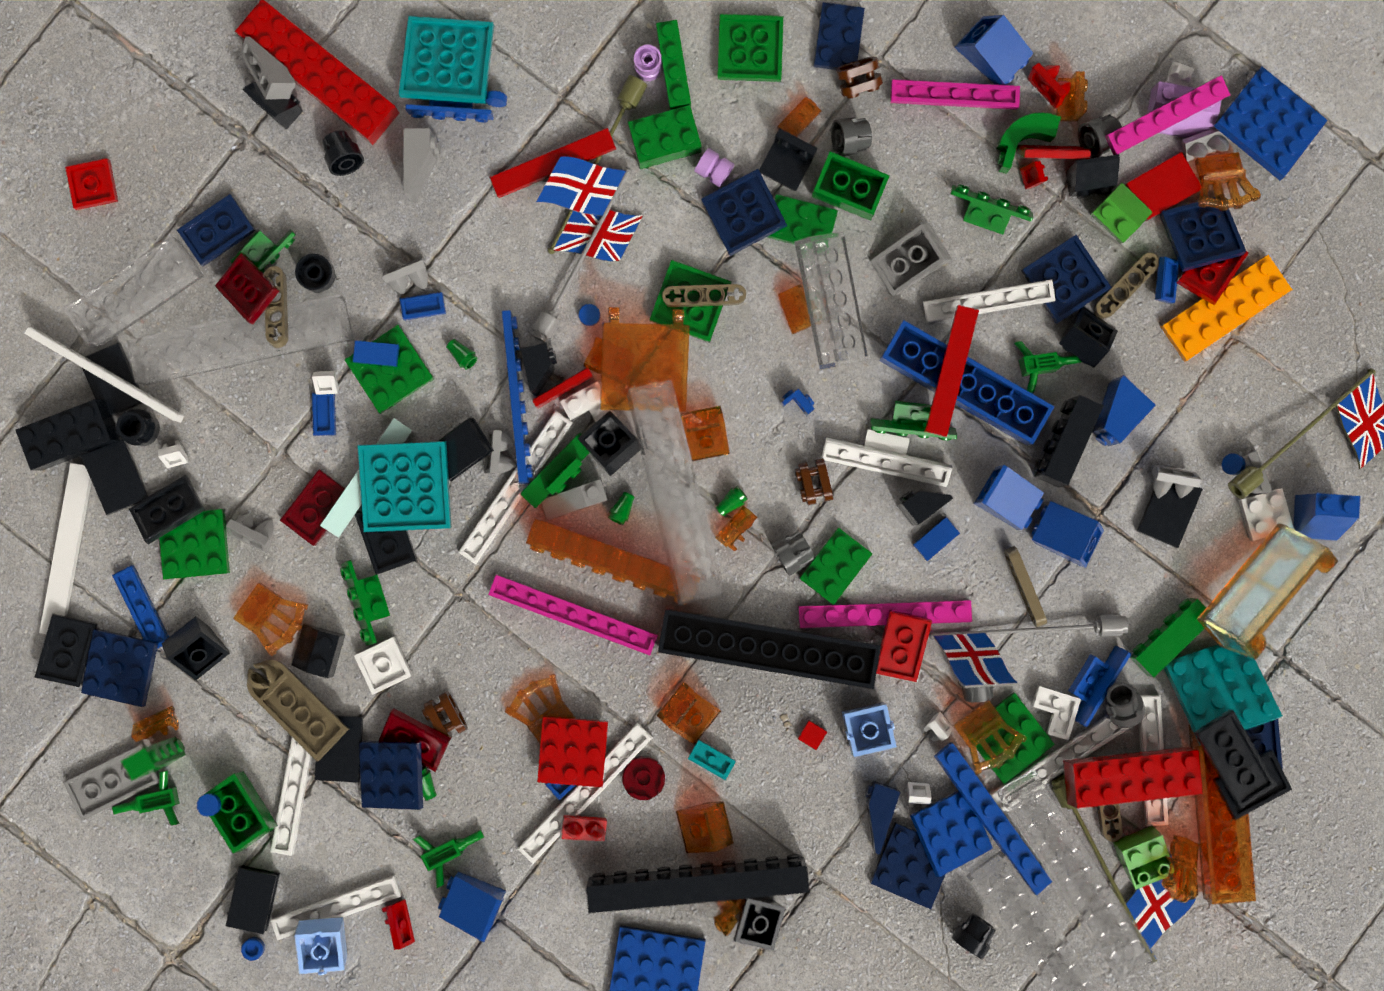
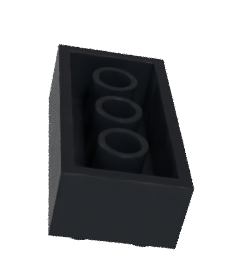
(67, 435)
(1068, 441)

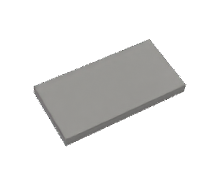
(106, 785)

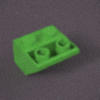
(1143, 856)

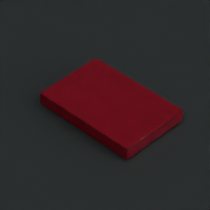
(247, 288)
(312, 507)
(404, 728)

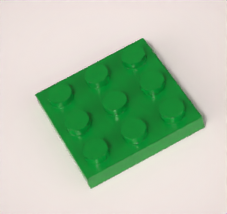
(750, 48)
(700, 318)
(392, 384)
(196, 547)
(1019, 718)

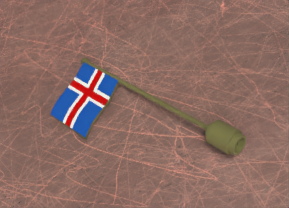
(1148, 906)

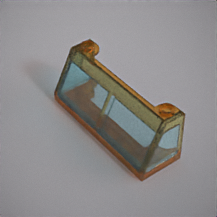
(1263, 589)

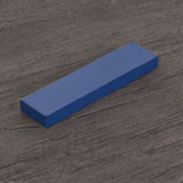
(140, 605)

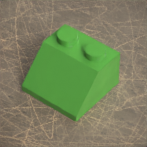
(1121, 213)

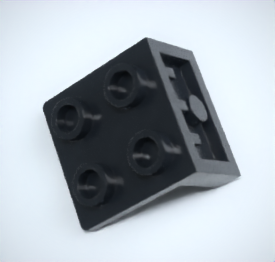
(788, 160)

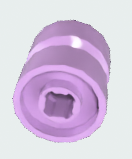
(647, 63)
(712, 166)

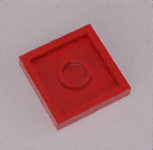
(91, 184)

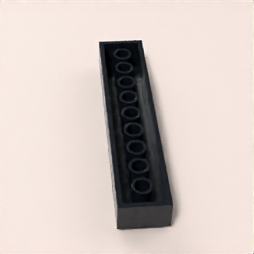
(769, 648)
(697, 884)

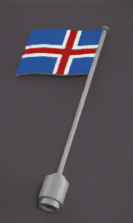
(586, 190)
(978, 662)

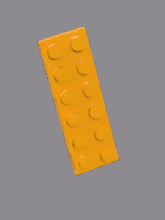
(1241, 300)

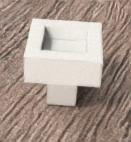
(1179, 74)
(325, 382)
(173, 455)
(940, 726)
(919, 794)

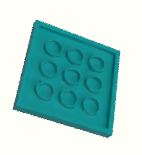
(446, 60)
(404, 486)
(1220, 681)

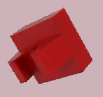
(1033, 174)

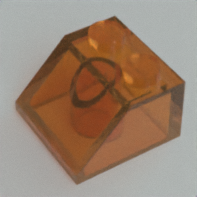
(705, 433)
(688, 713)
(705, 827)

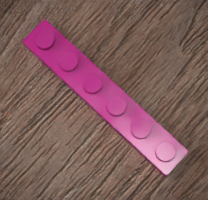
(955, 94)
(1167, 115)

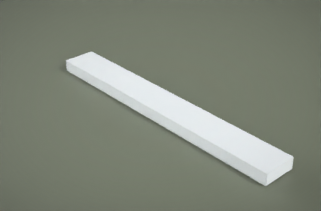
(104, 374)
(510, 495)
(67, 544)
(1075, 748)
(582, 796)

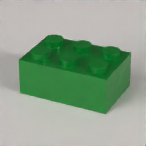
(665, 137)
(850, 186)
(242, 813)

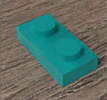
(711, 759)

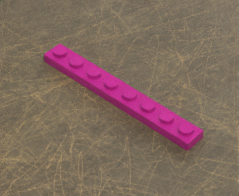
(877, 613)
(573, 614)

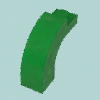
(1031, 126)

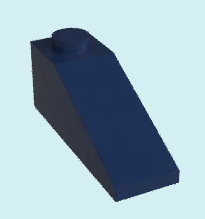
(881, 806)

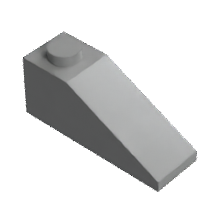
(267, 71)
(574, 500)

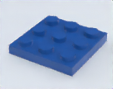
(950, 833)

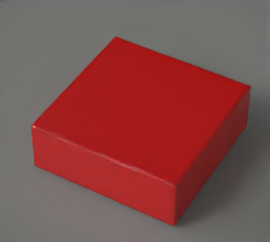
(812, 735)

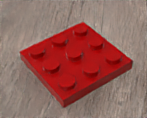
(572, 751)

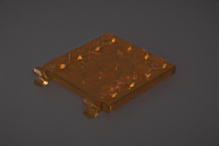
(642, 356)

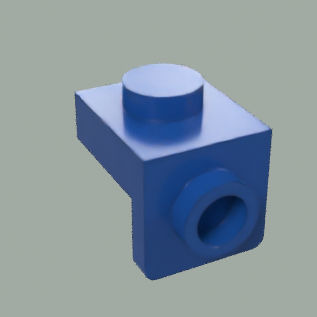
(803, 401)

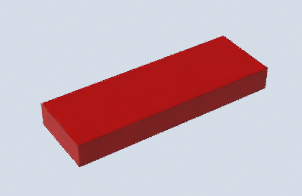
(562, 388)

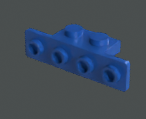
(458, 110)
(1094, 680)

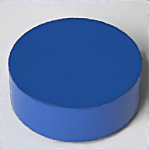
(496, 99)
(589, 315)
(1233, 464)
(208, 804)
(253, 948)

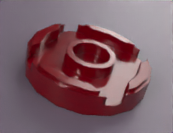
(643, 778)

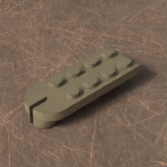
(295, 707)

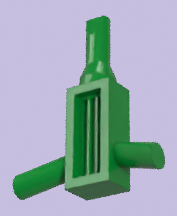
(1032, 365)
(161, 799)
(437, 856)

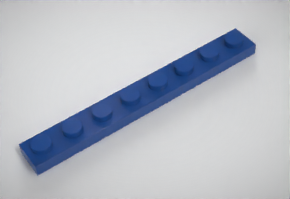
(517, 405)
(992, 818)

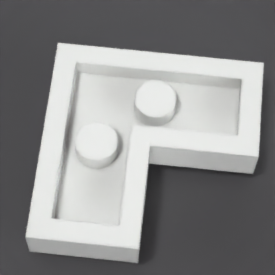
(584, 401)
(1062, 708)

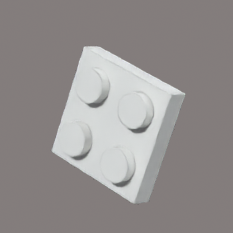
(1264, 512)
(383, 665)

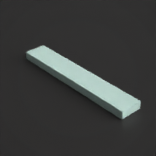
(350, 499)

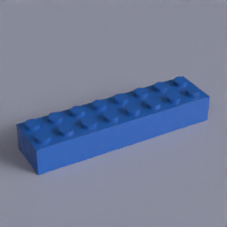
(980, 391)

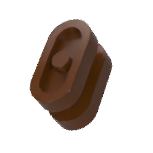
(868, 83)
(804, 474)
(433, 713)

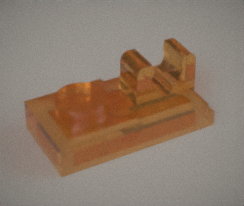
(800, 117)
(735, 527)
(159, 721)

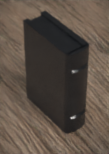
(465, 447)
(252, 899)

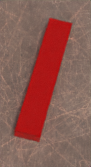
(542, 166)
(951, 371)

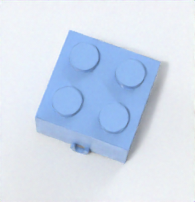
(869, 729)
(321, 945)

